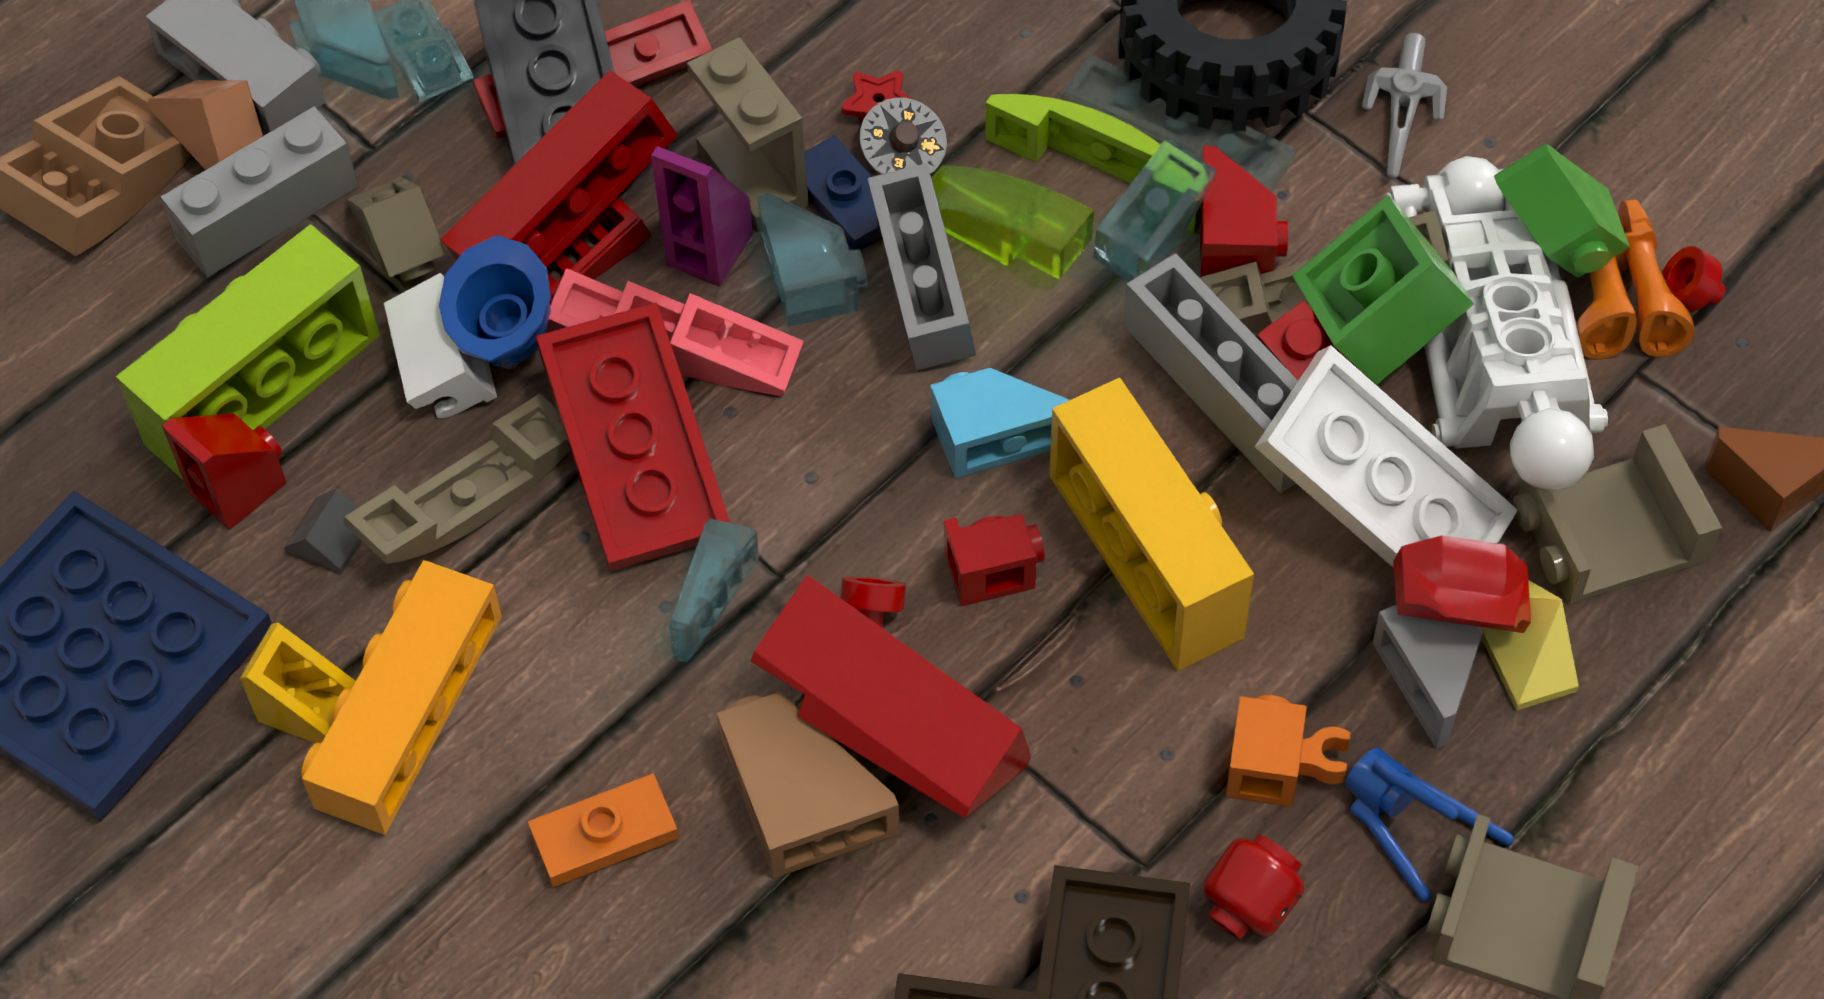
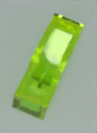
(1012, 218)

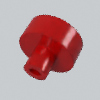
(1694, 278)
(873, 596)

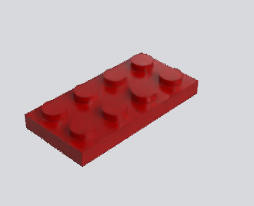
(632, 435)

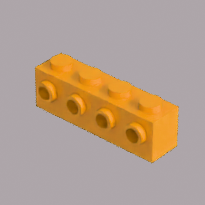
(401, 697)

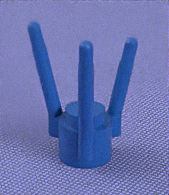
(1389, 787)

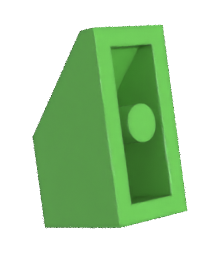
(1564, 210)

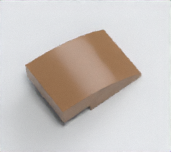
(90, 166)

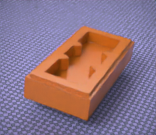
(603, 830)

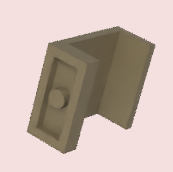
(763, 134)
(1621, 521)
(1529, 919)

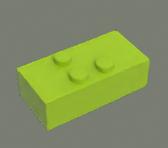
(255, 343)

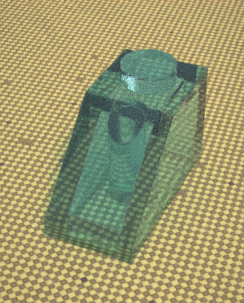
(345, 44)
(1153, 212)
(809, 262)

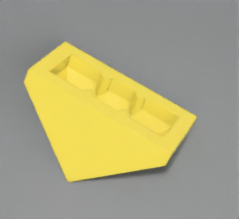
(1538, 662)

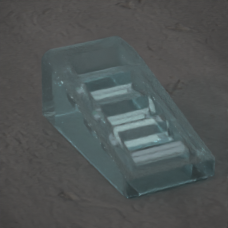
(716, 574)

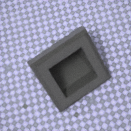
(322, 533)

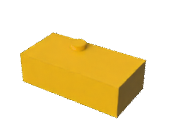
(1150, 524)

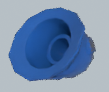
(496, 301)

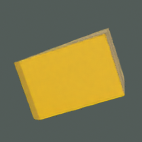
(293, 685)

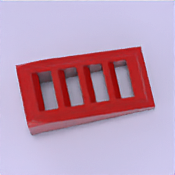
(612, 246)

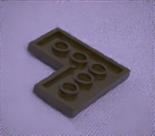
(1101, 941)

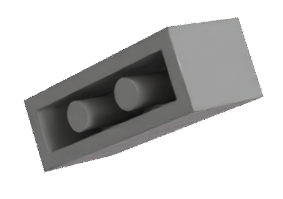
(228, 44)
(260, 191)
(922, 266)

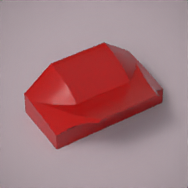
(1463, 583)

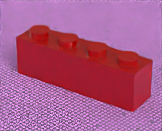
(569, 172)

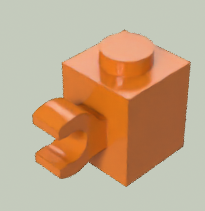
(1272, 751)

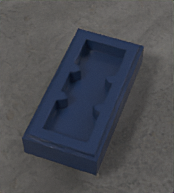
(842, 192)

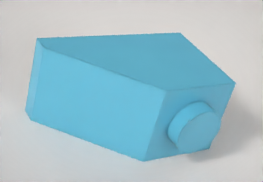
(990, 419)

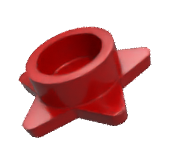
(870, 87)

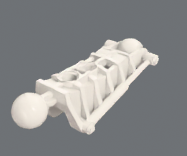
(1516, 344)

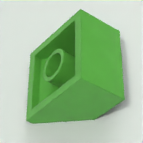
(1381, 291)

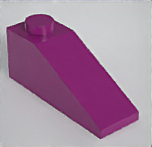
(700, 215)

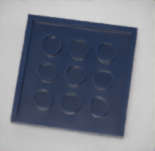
(108, 651)

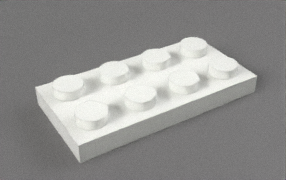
(1377, 463)

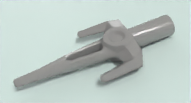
(1406, 88)

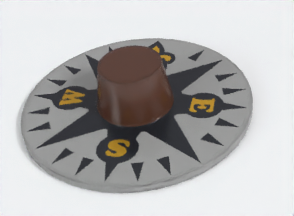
(902, 135)

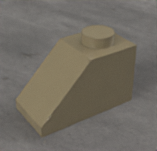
(398, 228)

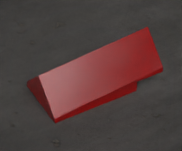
(890, 701)

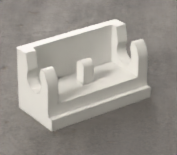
(428, 357)

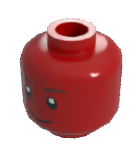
(1253, 887)

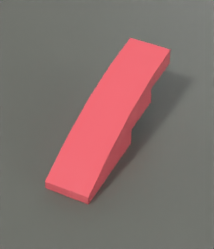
(704, 336)

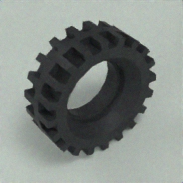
(1231, 76)

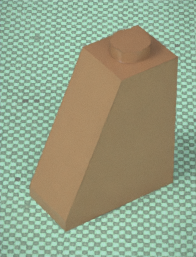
(801, 786)

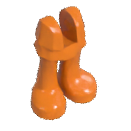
(1611, 321)

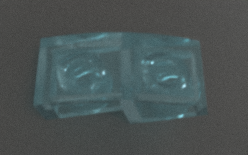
(422, 48)

